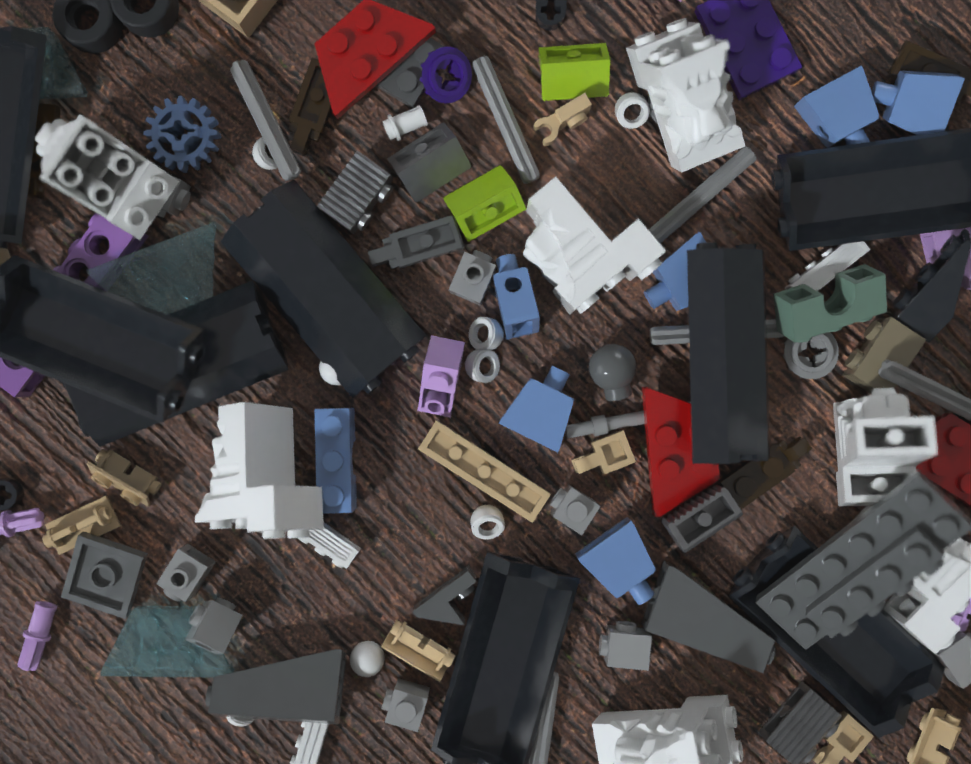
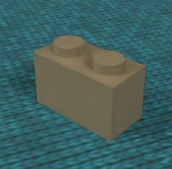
(884, 341)

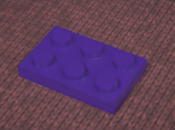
(757, 43)

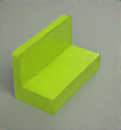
(574, 71)
(485, 203)

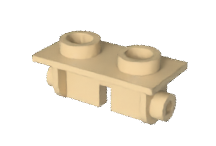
(112, 470)
(92, 518)
(418, 650)
(935, 732)

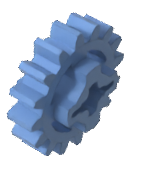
(171, 123)

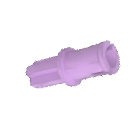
(20, 521)
(36, 635)

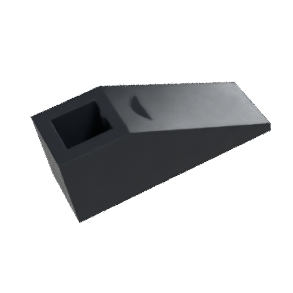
(935, 294)

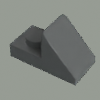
(439, 603)

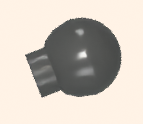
(613, 370)

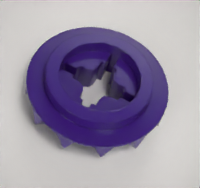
(458, 67)

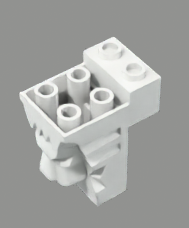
(688, 92)
(103, 173)
(578, 254)
(878, 445)
(257, 475)
(935, 599)
(685, 735)

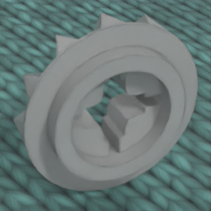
(822, 362)

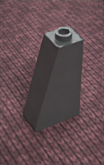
(699, 619)
(287, 690)

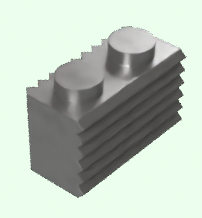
(356, 193)
(702, 517)
(800, 725)

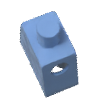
(919, 100)
(840, 109)
(673, 277)
(517, 308)
(541, 410)
(620, 562)

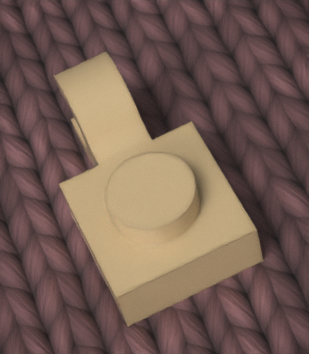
(570, 114)
(609, 453)
(846, 741)

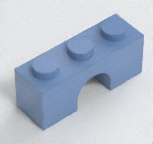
(334, 458)

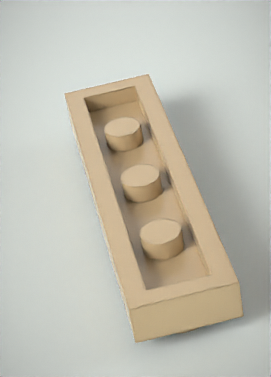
(484, 471)

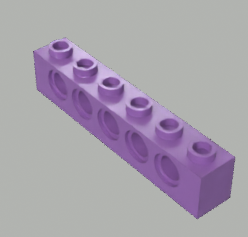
(82, 252)

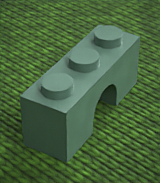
(856, 298)

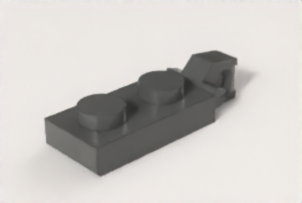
(418, 244)

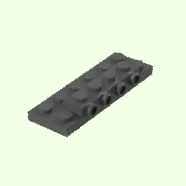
(866, 563)

